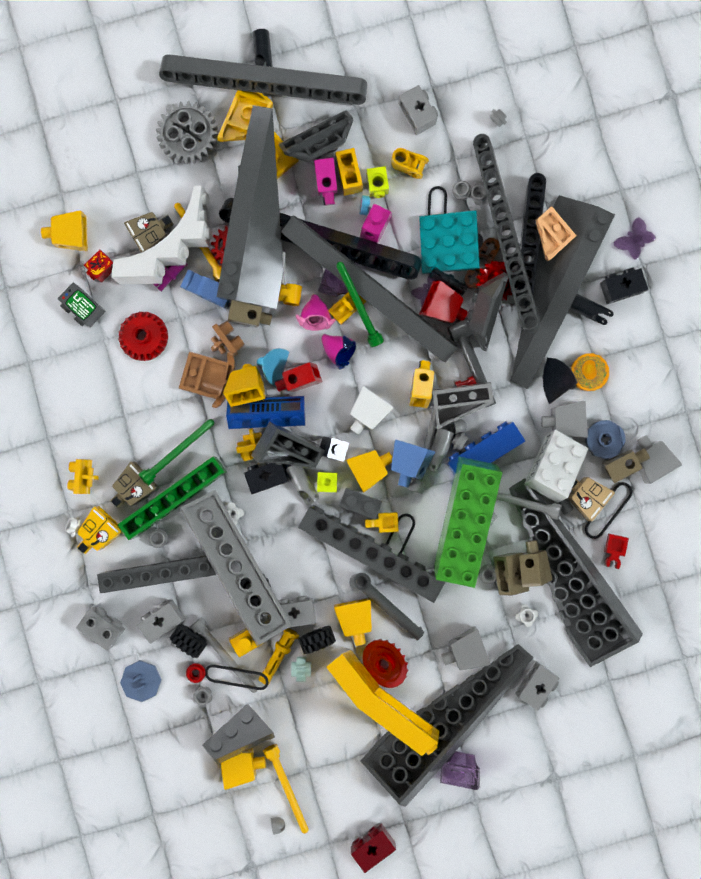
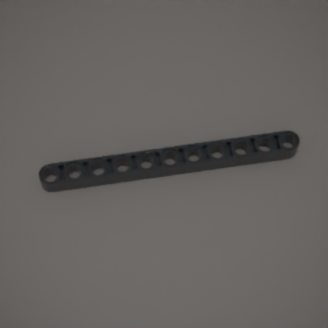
(355, 248)

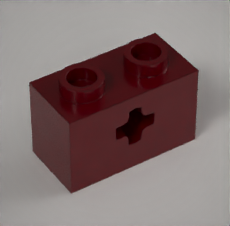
(368, 856)

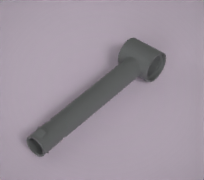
(461, 332)
(387, 606)

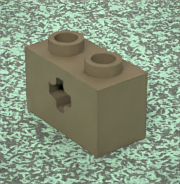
(509, 574)

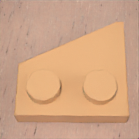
(553, 233)

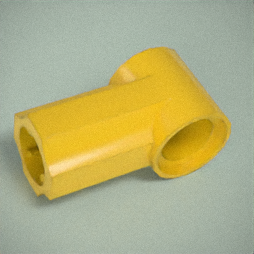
(290, 294)

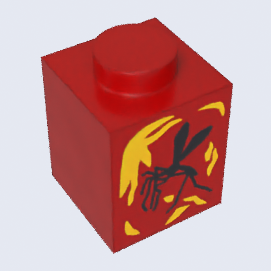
(99, 266)

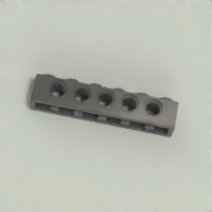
(155, 574)

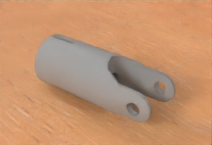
(441, 446)
(302, 483)

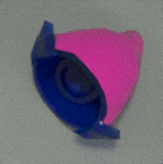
(339, 349)

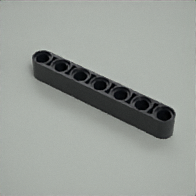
(530, 230)

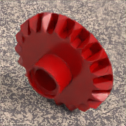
(152, 344)
(385, 663)

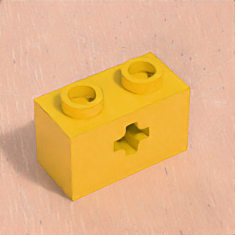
(349, 171)

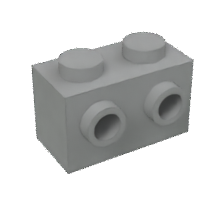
(100, 627)

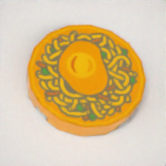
(590, 372)

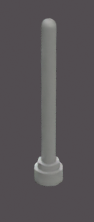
(417, 484)
(550, 510)
(201, 628)

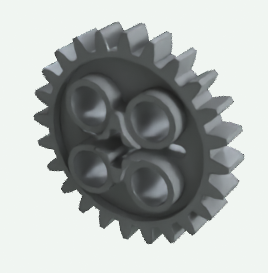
(177, 146)

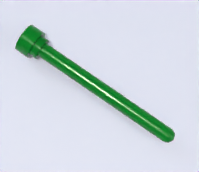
(374, 338)
(149, 474)

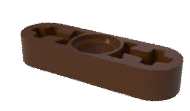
(493, 253)

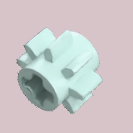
(301, 669)

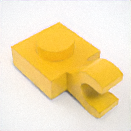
(386, 522)

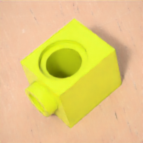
(377, 174)
(327, 482)

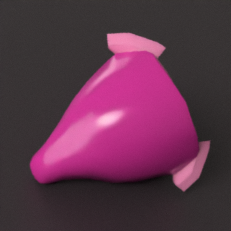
(315, 315)

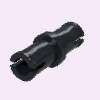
(449, 280)

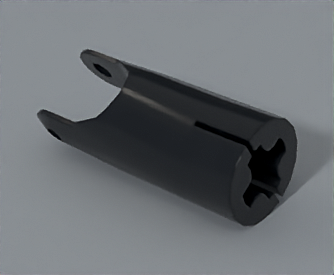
(262, 47)
(590, 309)

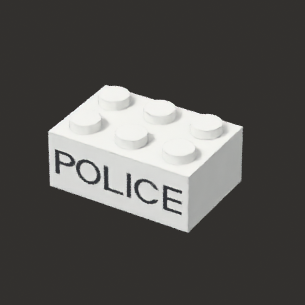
(556, 466)

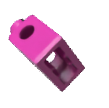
(326, 173)
(375, 223)

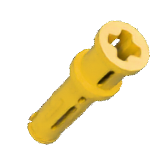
(282, 647)

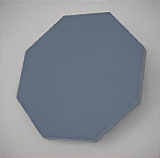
(140, 681)

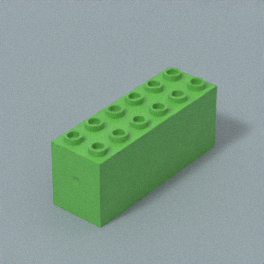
(467, 521)

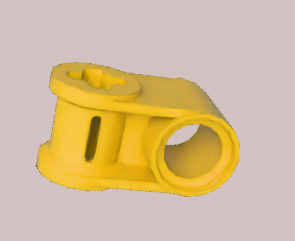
(410, 163)

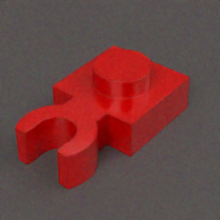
(617, 547)

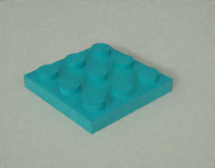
(449, 242)

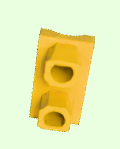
(344, 308)
(248, 444)
(83, 476)

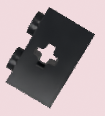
(615, 292)
(257, 484)

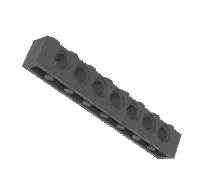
(429, 591)

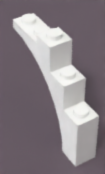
(172, 250)

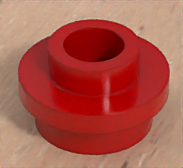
(191, 677)

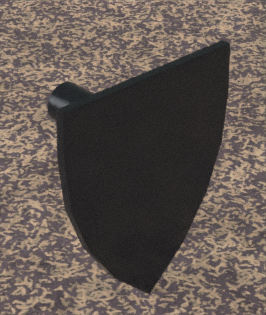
(557, 379)

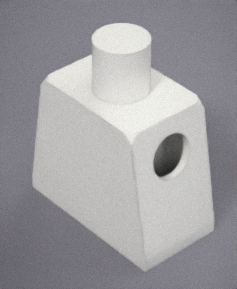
(368, 411)

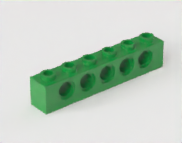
(172, 498)

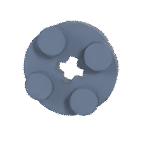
(613, 446)

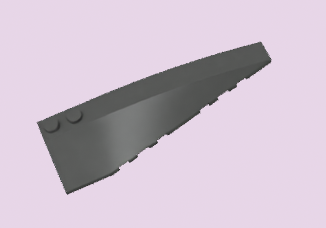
(253, 247)
(559, 282)
(585, 601)
(455, 716)

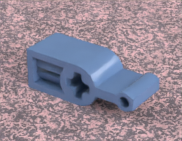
(203, 287)

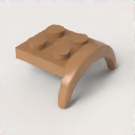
(207, 376)

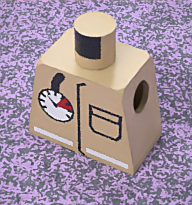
(589, 497)

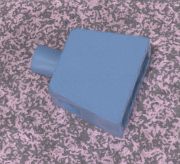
(410, 461)

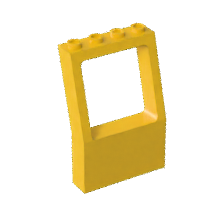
(383, 706)

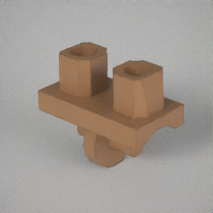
(222, 331)

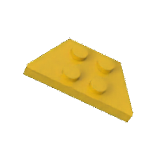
(239, 114)

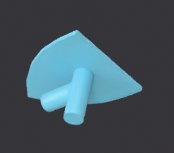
(273, 364)

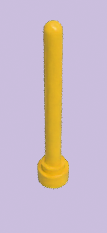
(205, 250)
(272, 753)

